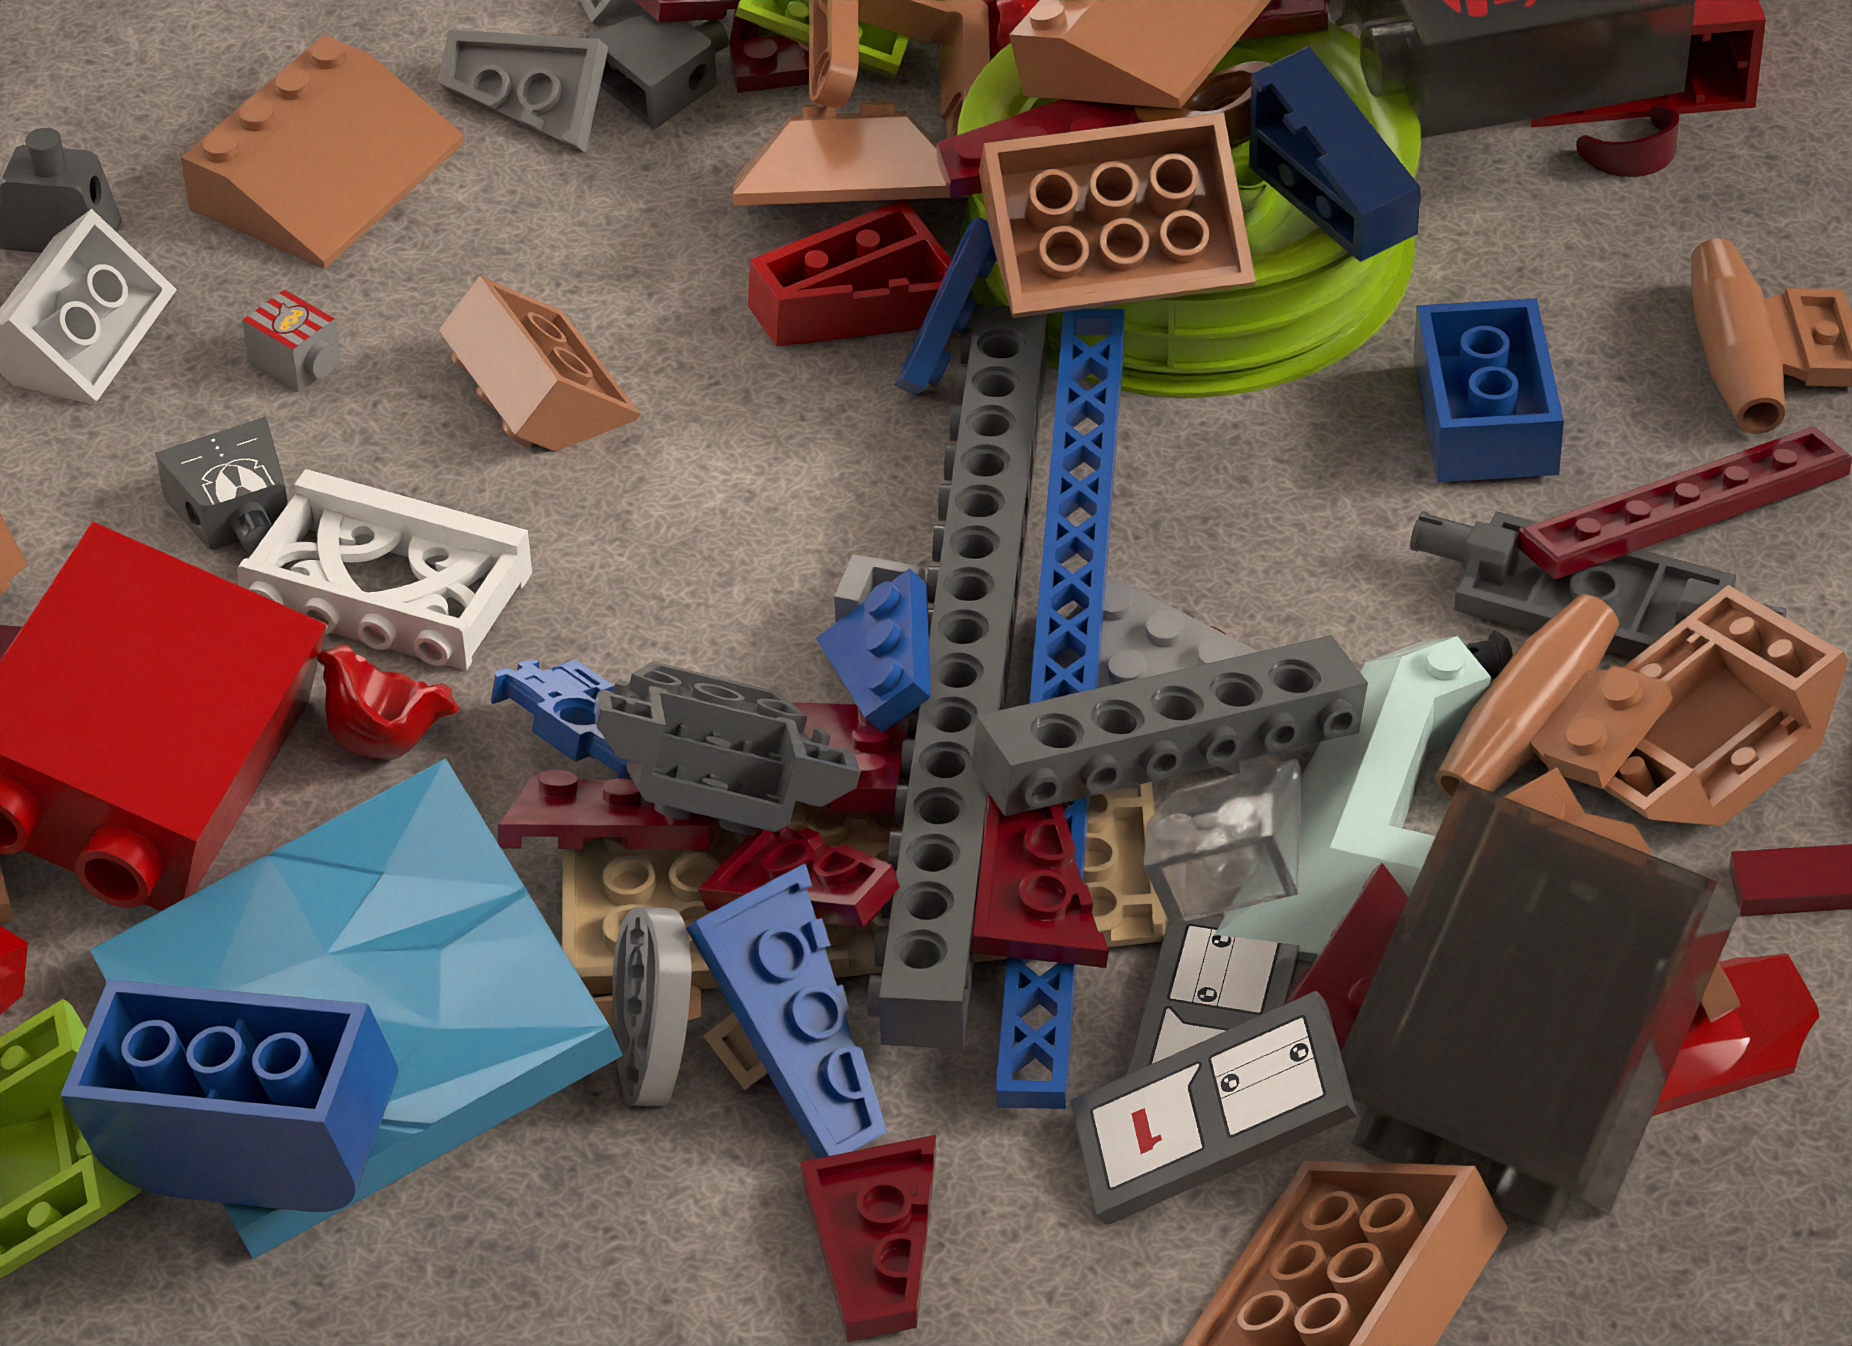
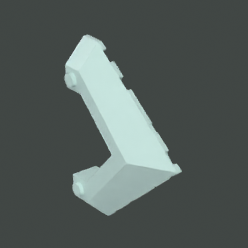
(1362, 791)

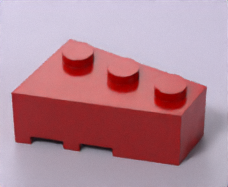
(849, 279)

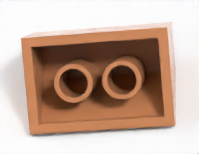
(533, 368)

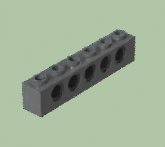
(1167, 725)

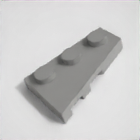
(529, 78)

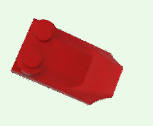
(1749, 1043)

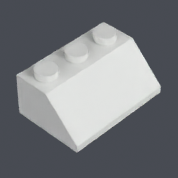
(79, 312)

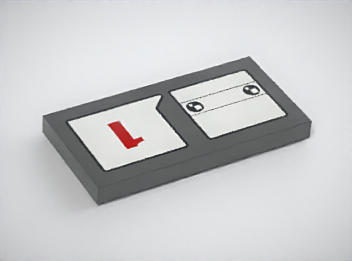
(1208, 987)
(1212, 1108)

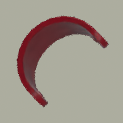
(1637, 156)

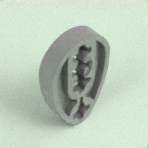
(651, 1003)

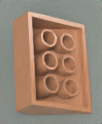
(1126, 48)
(318, 153)
(1116, 215)
(1358, 1259)

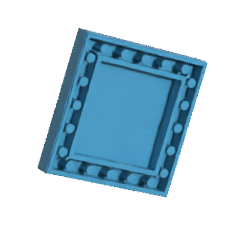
(427, 927)

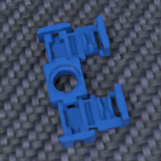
(561, 707)

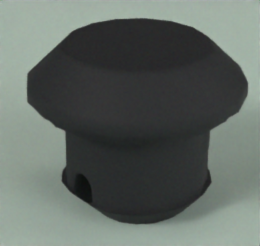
(1493, 653)

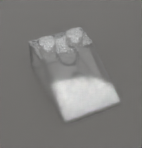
(1226, 842)

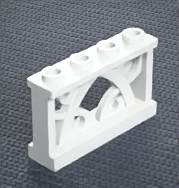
(399, 619)

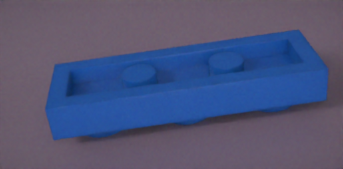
(948, 310)

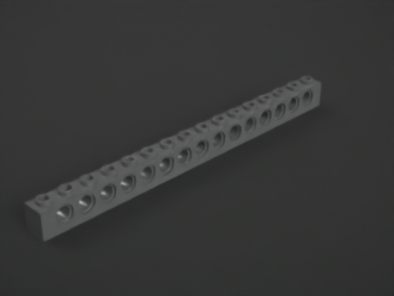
(971, 638)

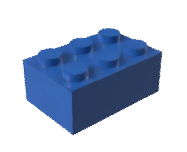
(1487, 390)

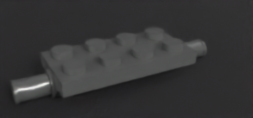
(1506, 586)

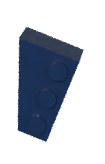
(1329, 157)

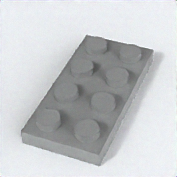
(1151, 639)

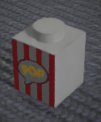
(291, 340)

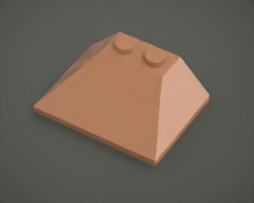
(843, 159)
(1742, 714)

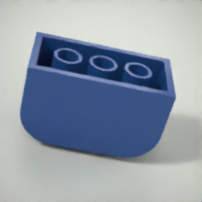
(232, 1093)

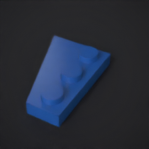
(884, 650)

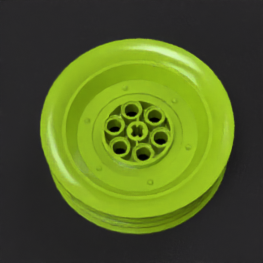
(1309, 292)

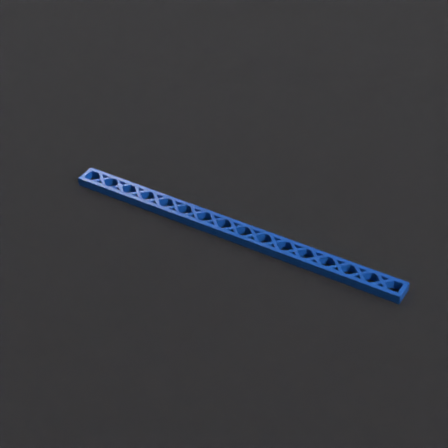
(1049, 679)

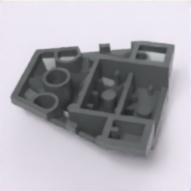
(720, 748)

